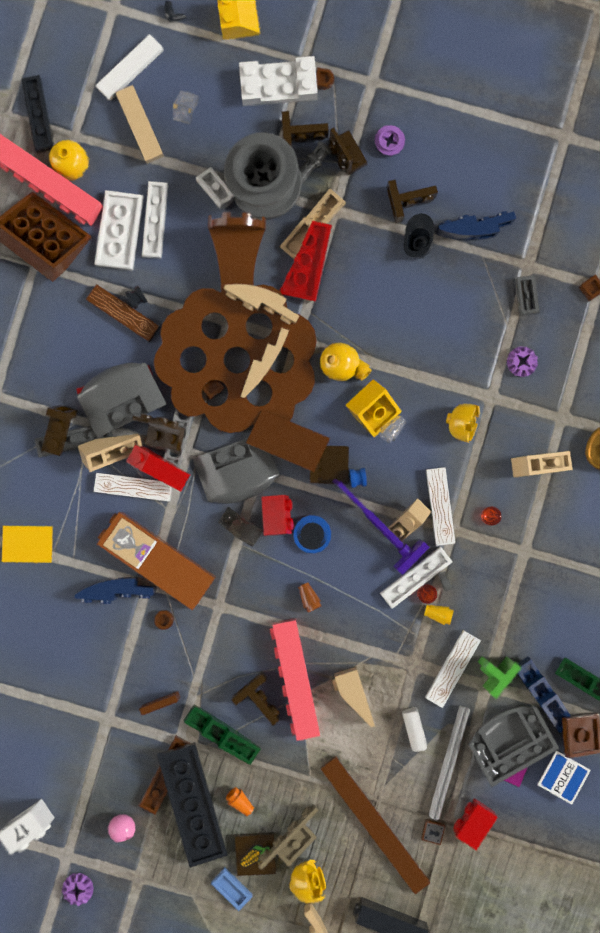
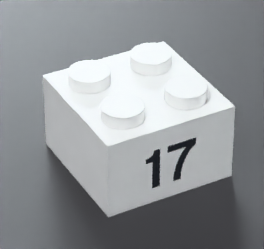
(26, 826)

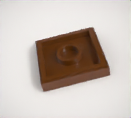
(581, 735)

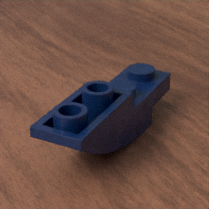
(468, 228)
(109, 590)

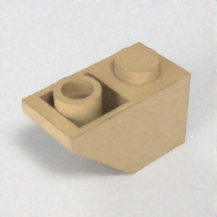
(409, 520)

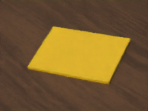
(27, 544)

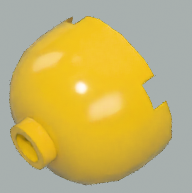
(68, 159)
(339, 361)
(463, 421)
(308, 882)

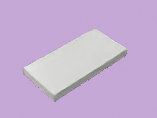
(119, 230)

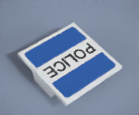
(564, 777)

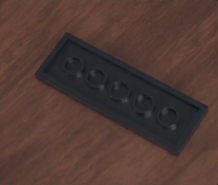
(192, 804)

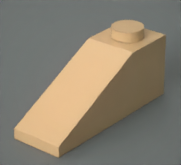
(108, 450)
(541, 464)
(352, 692)

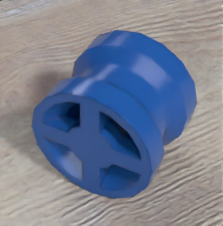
(358, 477)

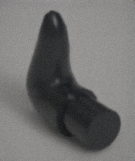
(169, 13)

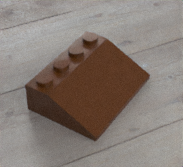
(42, 236)

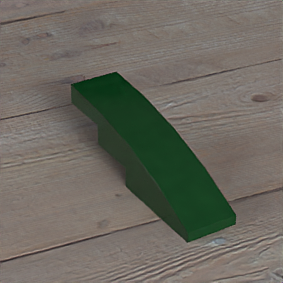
(579, 677)
(222, 734)

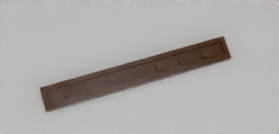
(375, 825)

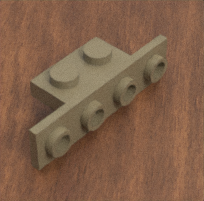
(293, 842)

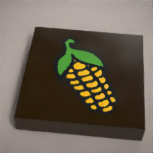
(249, 849)

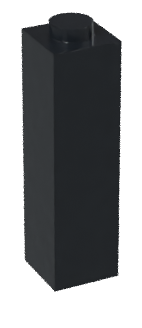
(386, 920)

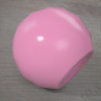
(121, 828)

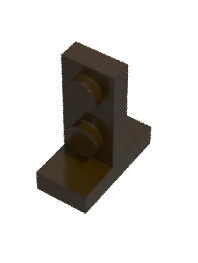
(303, 132)
(408, 199)
(57, 428)
(258, 698)

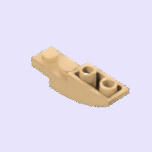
(255, 296)

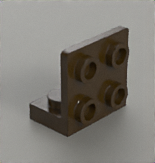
(347, 151)
(162, 432)
(332, 465)

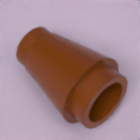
(309, 597)

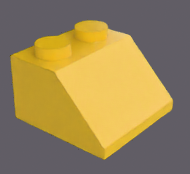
(238, 18)
(373, 407)

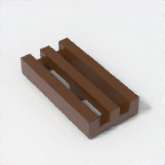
(159, 703)

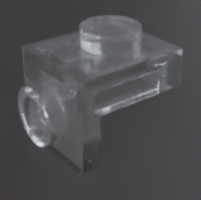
(184, 106)

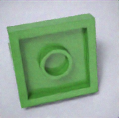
(499, 676)

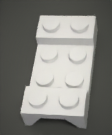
(278, 81)

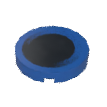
(312, 534)

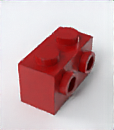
(277, 515)
(474, 824)

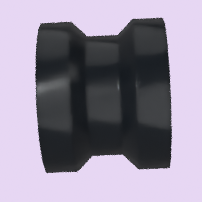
(136, 297)

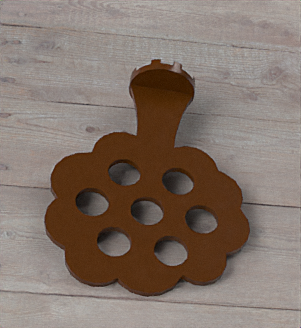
(237, 248)

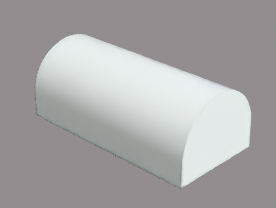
(215, 188)
(414, 729)

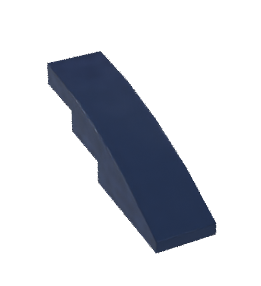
(542, 693)

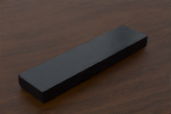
(37, 113)

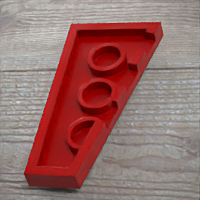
(306, 271)

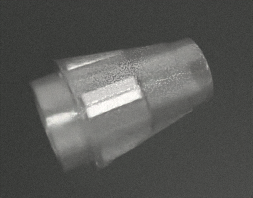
(392, 429)

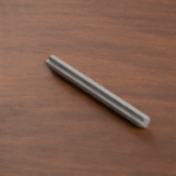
(449, 762)

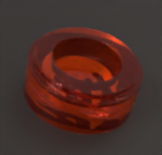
(491, 515)
(427, 593)

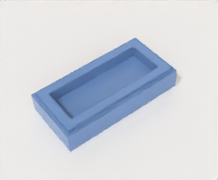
(231, 888)

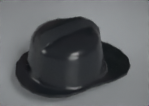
(419, 236)

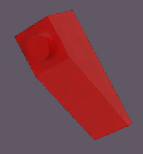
(158, 467)

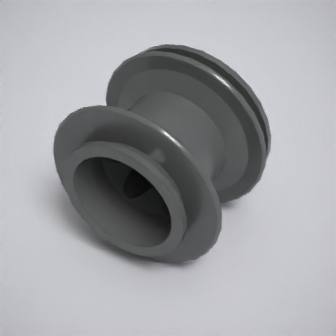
(258, 196)

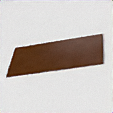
(288, 440)

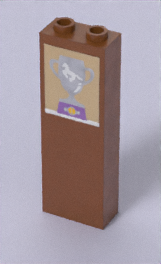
(155, 560)

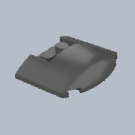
(119, 395)
(235, 472)
(511, 743)

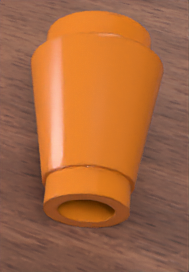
(239, 801)

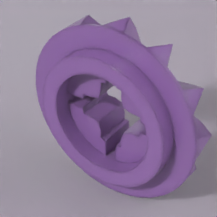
(386, 133)
(513, 361)
(83, 882)

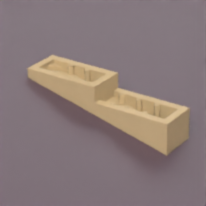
(139, 124)
(322, 212)

